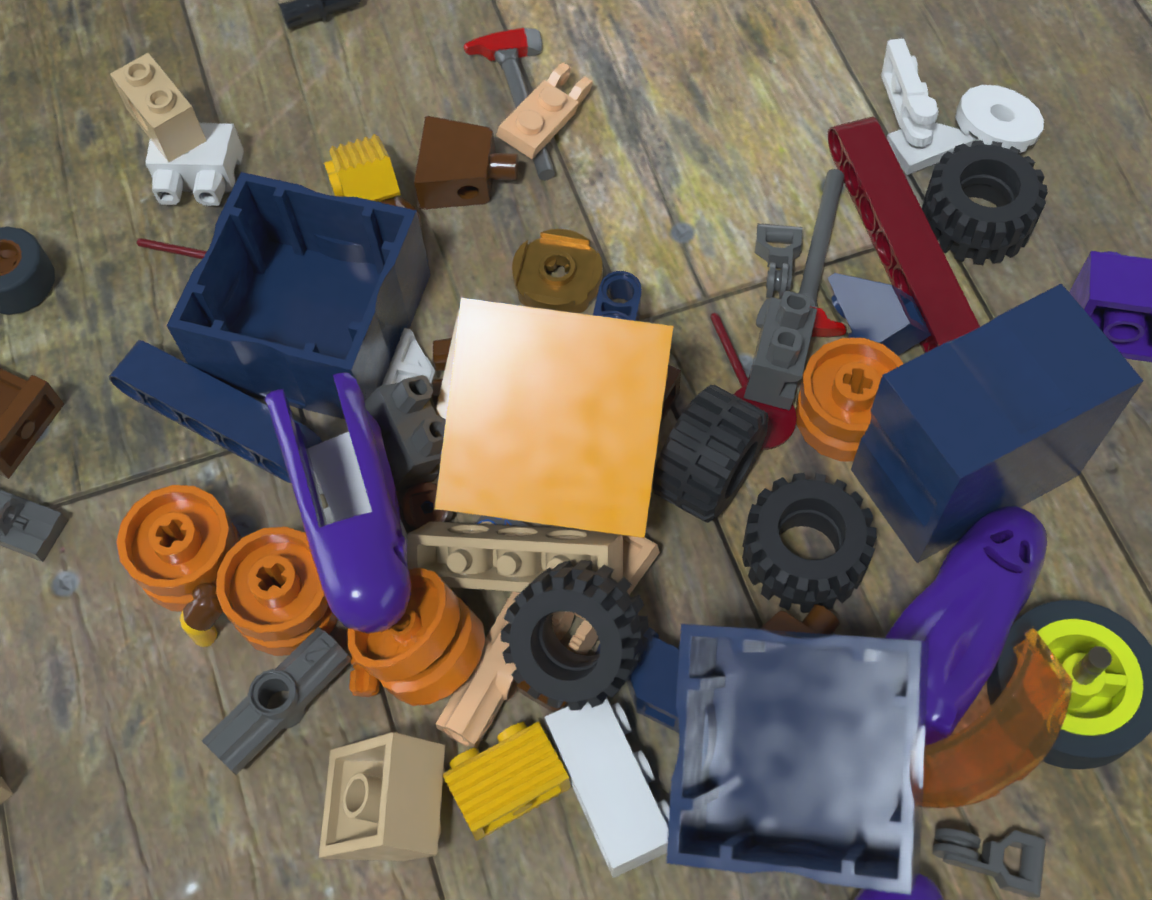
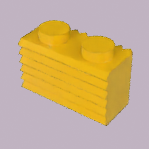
(362, 170)
(506, 778)

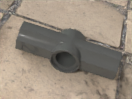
(252, 725)

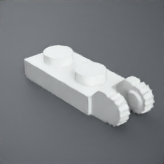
(908, 94)

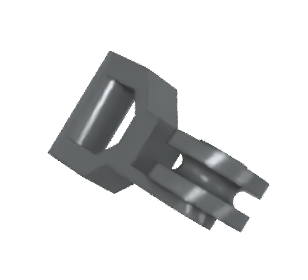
(778, 257)
(957, 852)

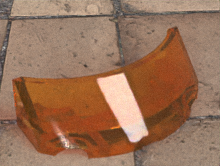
(1007, 738)

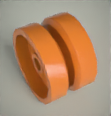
(839, 394)
(175, 543)
(273, 590)
(428, 648)

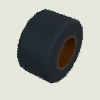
(24, 271)

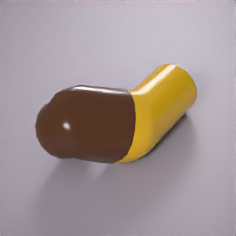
(201, 614)

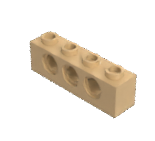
(507, 555)

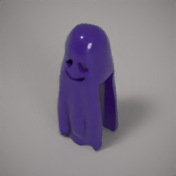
(362, 556)
(972, 610)

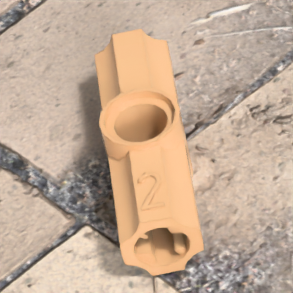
(481, 696)

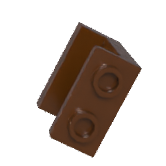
(24, 416)

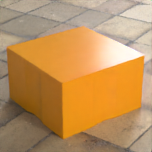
(553, 417)

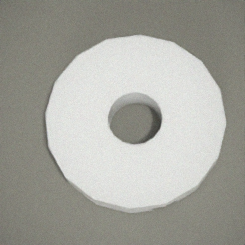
(999, 116)

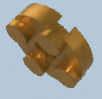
(564, 293)

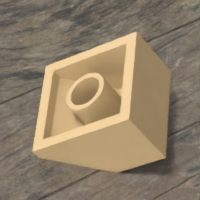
(383, 800)

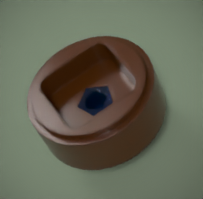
(419, 506)

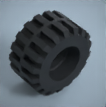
(991, 175)
(710, 453)
(813, 506)
(549, 664)

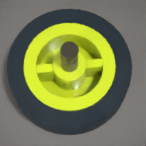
(1109, 675)

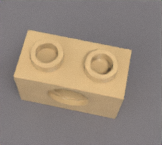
(158, 107)

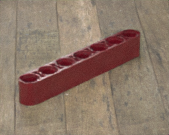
(900, 229)

